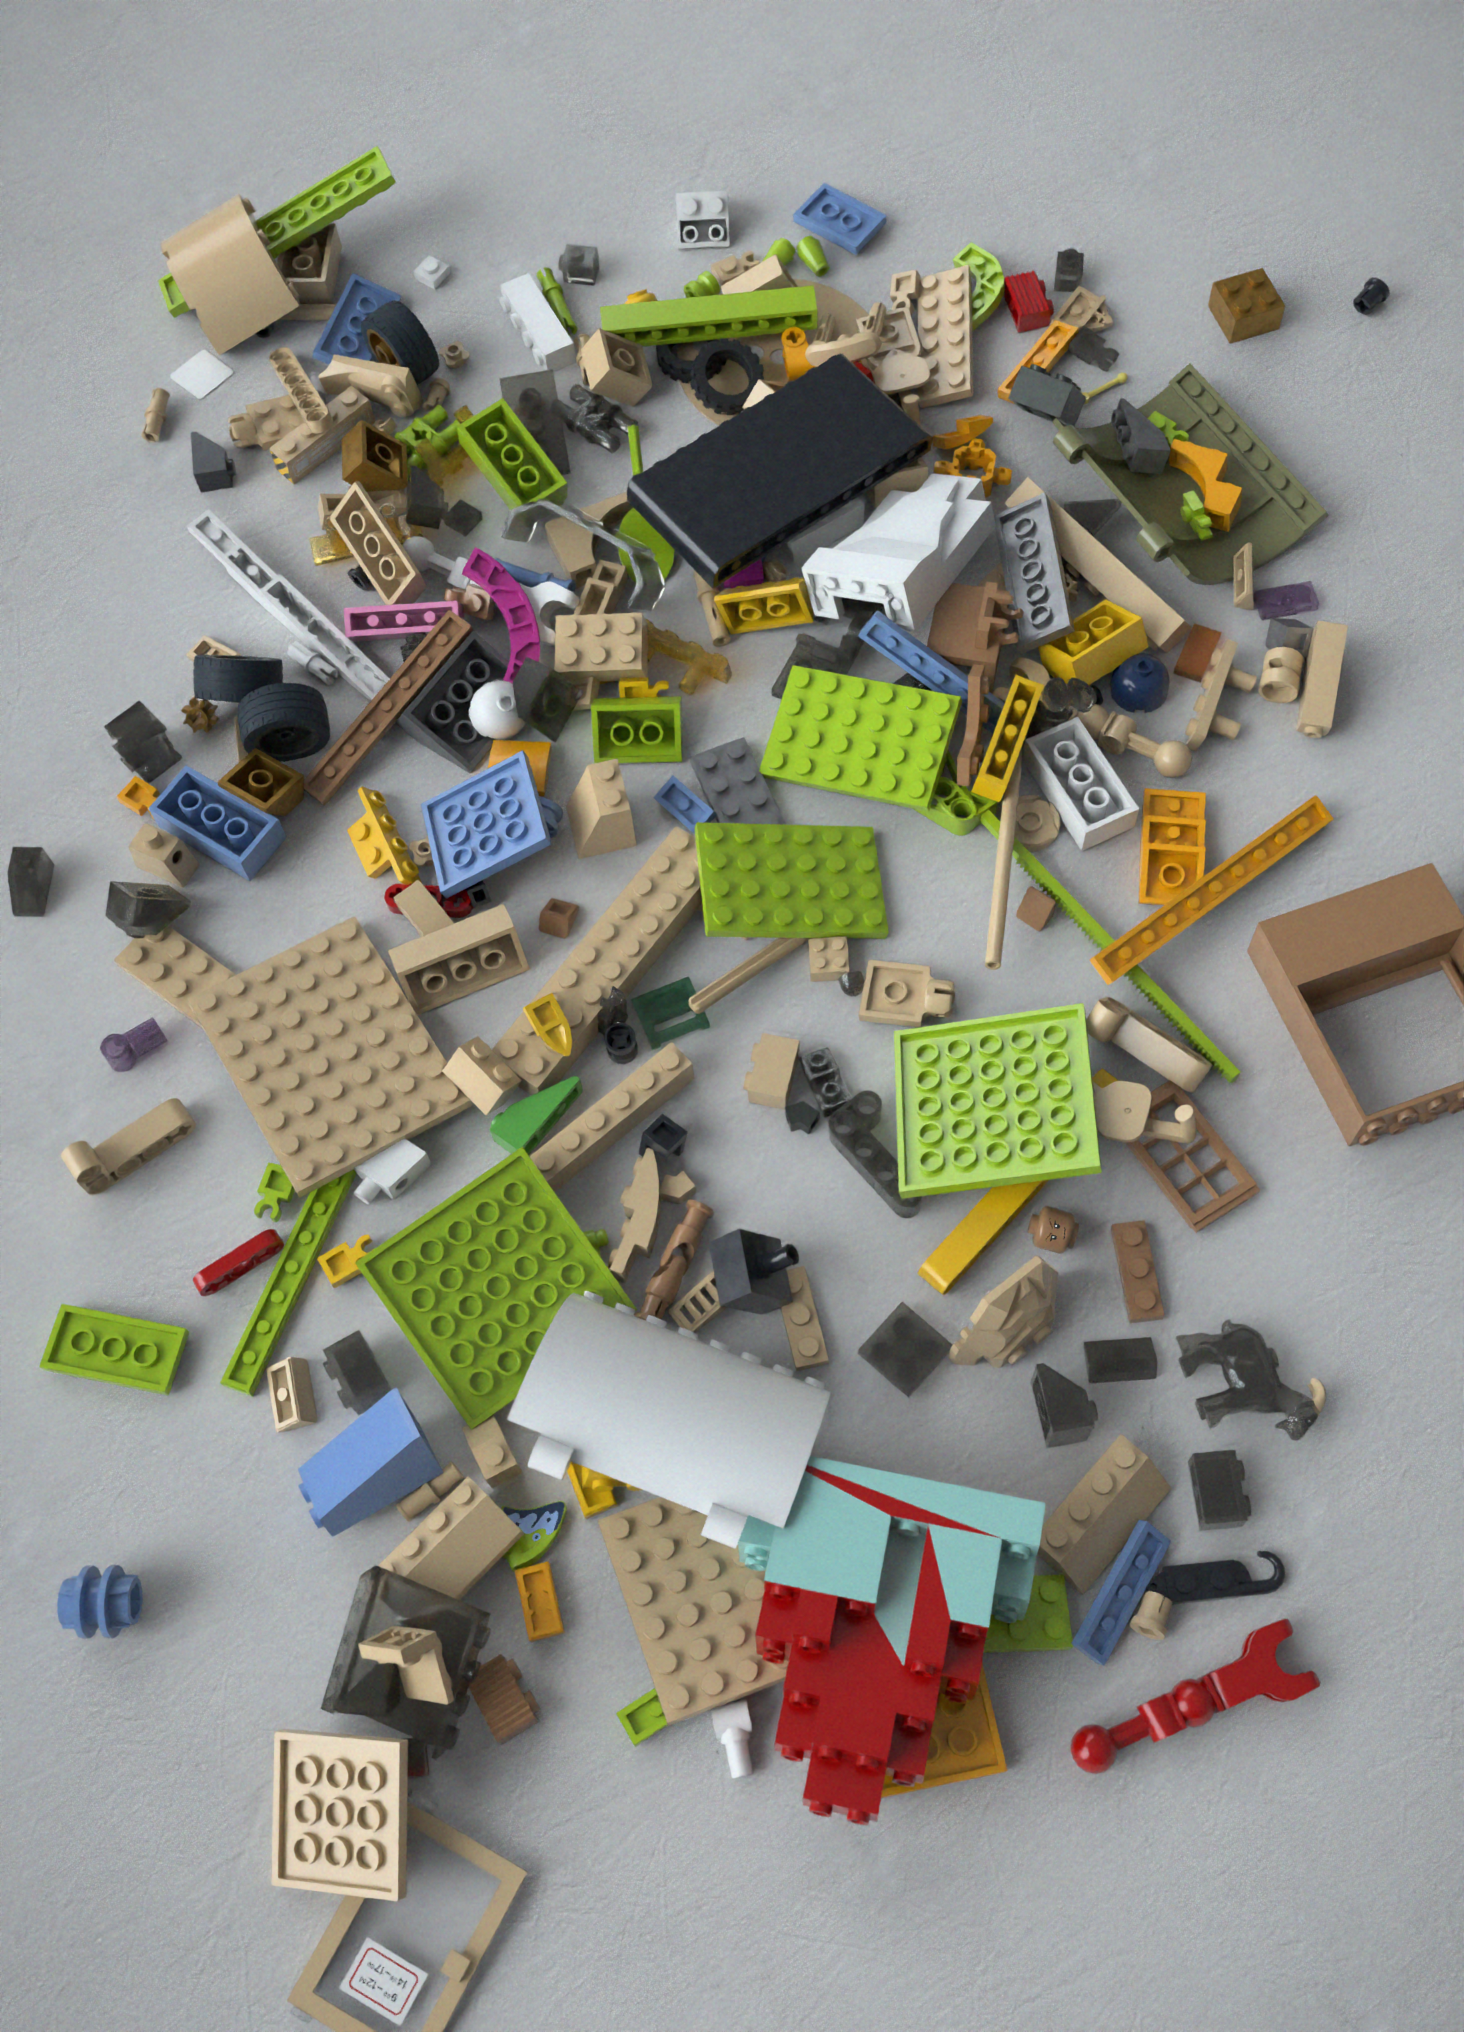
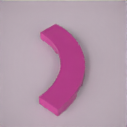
(512, 603)

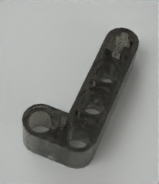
(879, 1160)

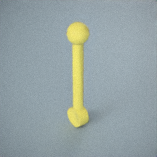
(1121, 378)

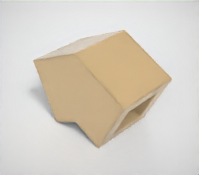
(677, 1188)

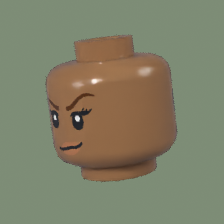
(1053, 1229)

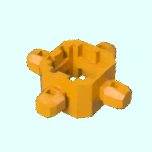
(976, 457)

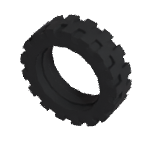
(724, 350)
(680, 368)

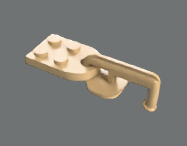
(899, 360)
(1124, 1112)

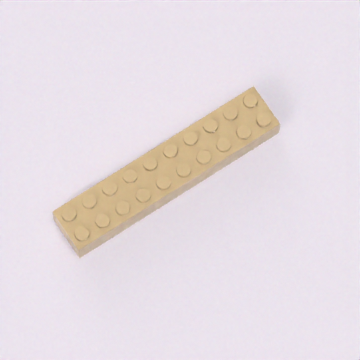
(611, 954)

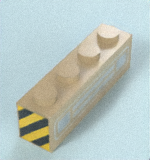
(304, 451)

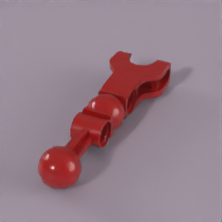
(1197, 1700)

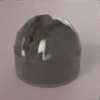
(852, 983)

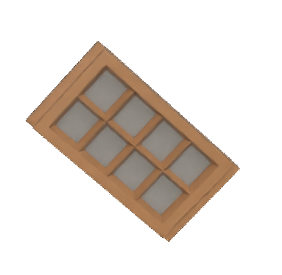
(1198, 1176)

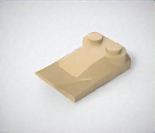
(375, 381)

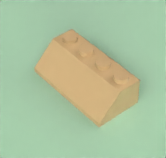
(377, 548)
(459, 959)
(1101, 1513)
(455, 1542)

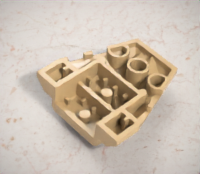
(1010, 1317)

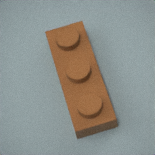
(1137, 1271)

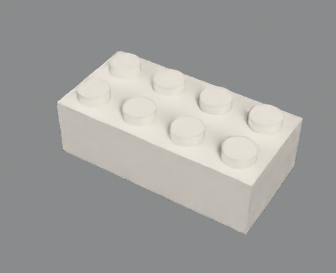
(1080, 783)

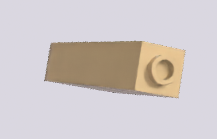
(1321, 679)

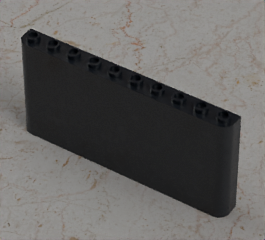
(776, 469)

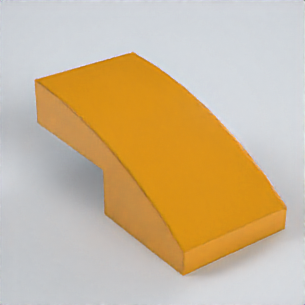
(967, 429)

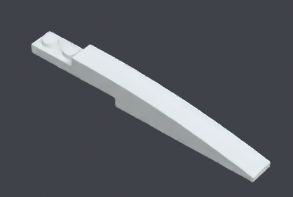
(288, 605)

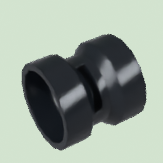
(620, 1036)

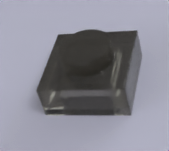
(463, 518)

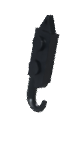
(1215, 1580)

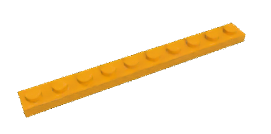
(1210, 890)

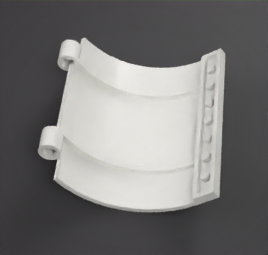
(669, 1415)

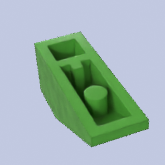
(532, 1118)

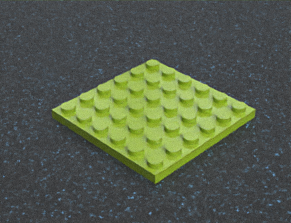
(995, 1102)
(485, 1281)

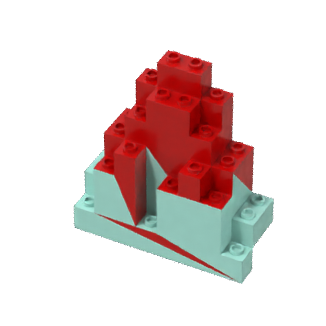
(878, 1608)

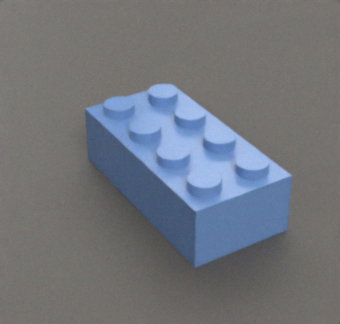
(217, 823)

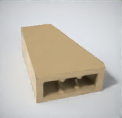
(764, 276)

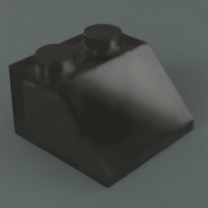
(544, 698)
(144, 907)
(1062, 1407)

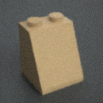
(601, 811)

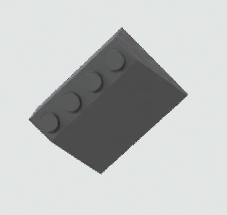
(441, 710)

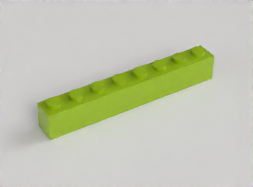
(713, 316)

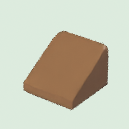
(1036, 909)
(558, 918)

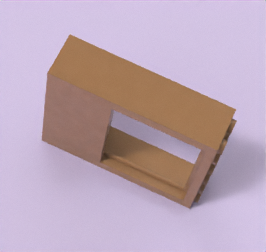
(1353, 950)

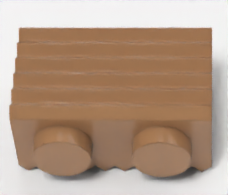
(503, 1700)

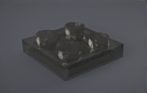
(905, 1349)

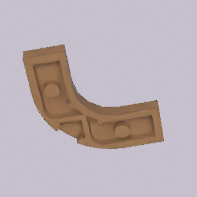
(977, 713)

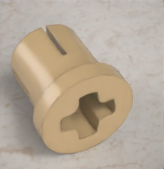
(1152, 1616)

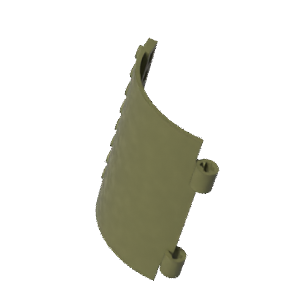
(1273, 507)

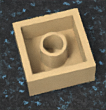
(828, 958)

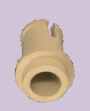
(438, 391)

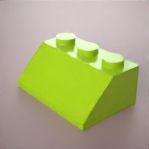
(637, 729)

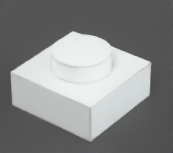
(431, 272)

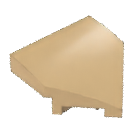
(1084, 310)

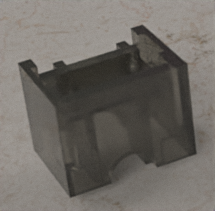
(142, 742)

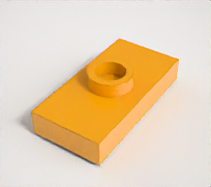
(539, 1601)

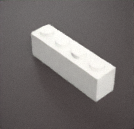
(537, 323)

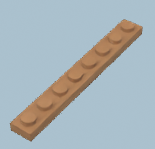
(386, 707)

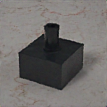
(752, 1271)

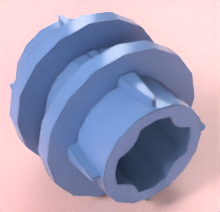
(100, 1601)

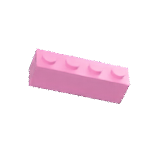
(396, 621)

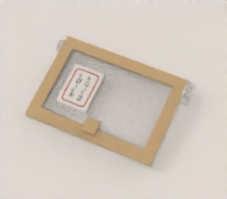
(411, 1957)

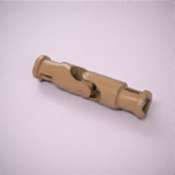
(668, 1278)

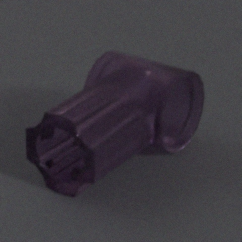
(133, 1043)

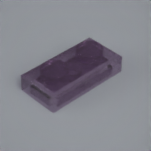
(1286, 600)

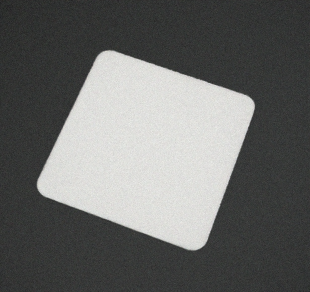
(201, 374)

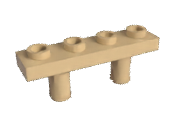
(1205, 705)

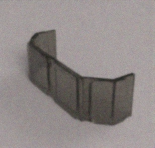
(650, 583)

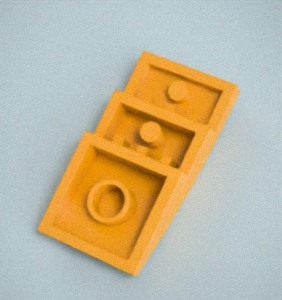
(1170, 843)

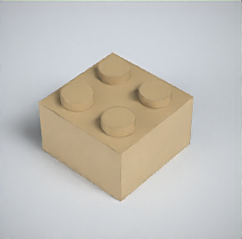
(616, 367)

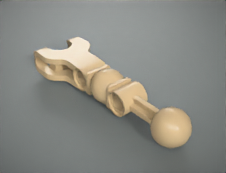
(1112, 731)

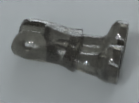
(1057, 704)

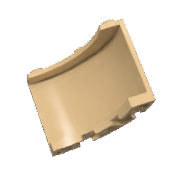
(229, 274)

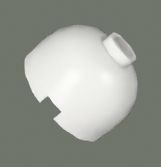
(495, 711)

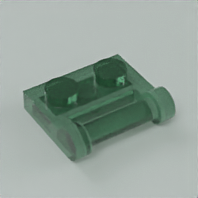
(664, 1005)

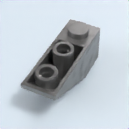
(1141, 441)

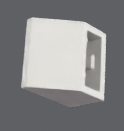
(702, 219)

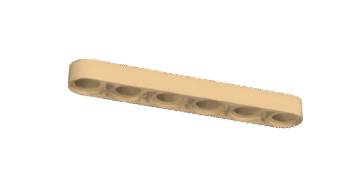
(301, 390)

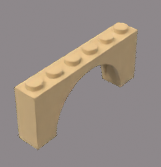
(577, 546)

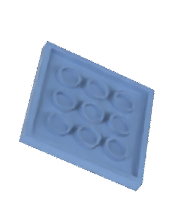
(485, 824)

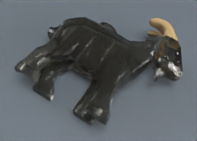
(1251, 1379)

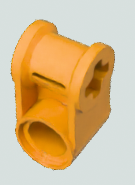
(793, 353)

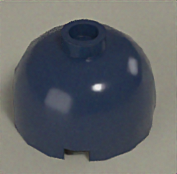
(1140, 683)

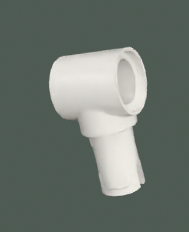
(733, 1727)

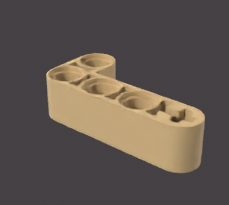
(1148, 1043)
(129, 1148)

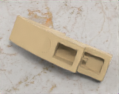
(643, 1206)

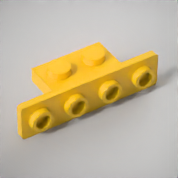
(379, 841)

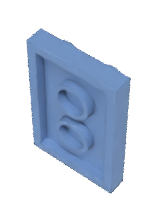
(840, 218)

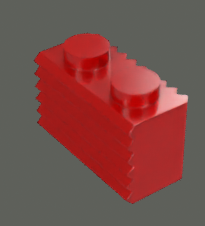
(1027, 301)

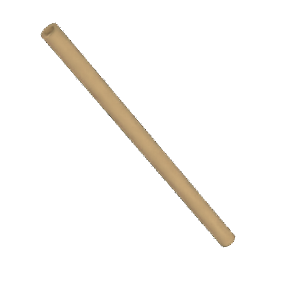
(1003, 868)

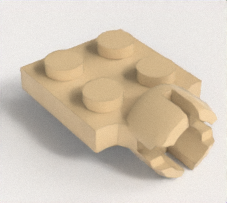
(264, 422)
(904, 994)

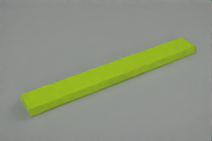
(285, 1285)

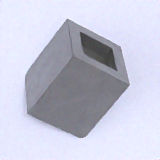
(1289, 634)

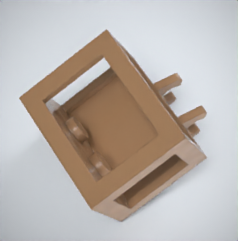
(971, 626)

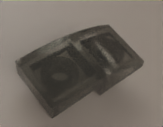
(825, 1080)

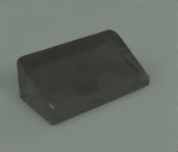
(1120, 1360)

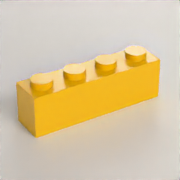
(1007, 738)

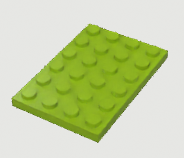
(861, 737)
(790, 881)

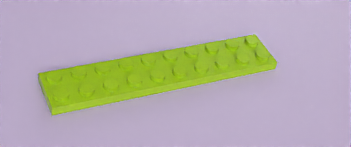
(309, 211)

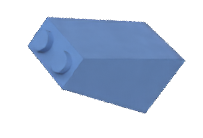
(368, 1465)

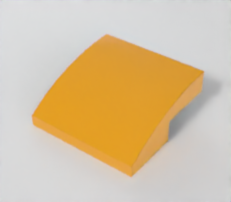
(538, 753)

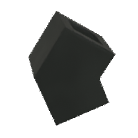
(478, 894)
(801, 1117)

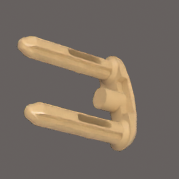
(854, 348)

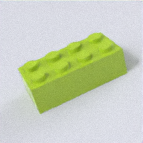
(510, 457)

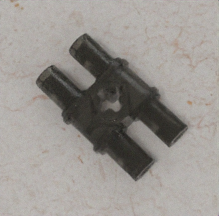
(595, 418)

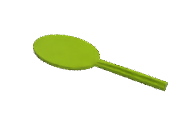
(637, 527)

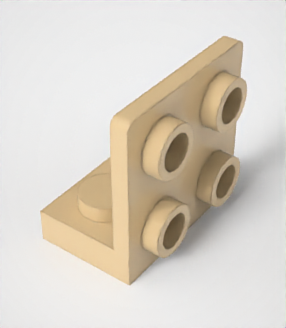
(418, 1660)

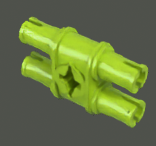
(424, 428)

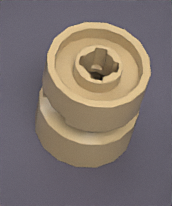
(1281, 675)

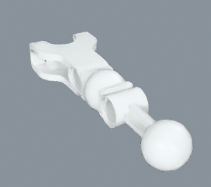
(543, 598)

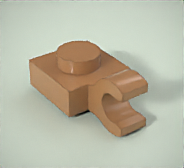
(475, 600)

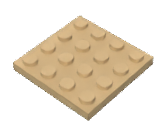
(340, 1813)

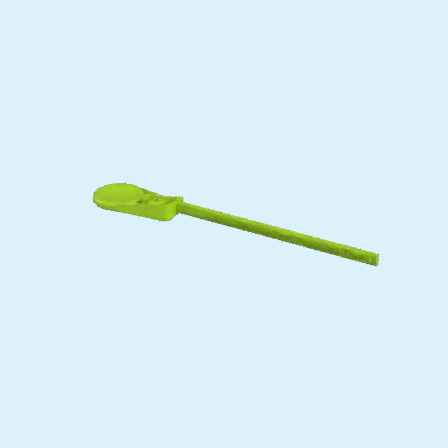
(982, 810)

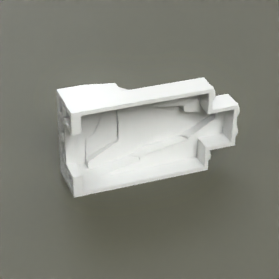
(904, 551)

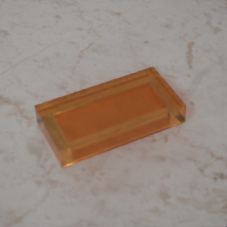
(1197, 652)

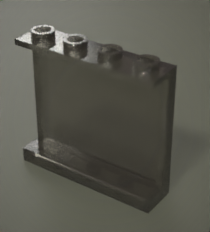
(393, 1600)

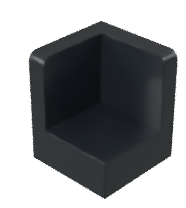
(663, 1137)

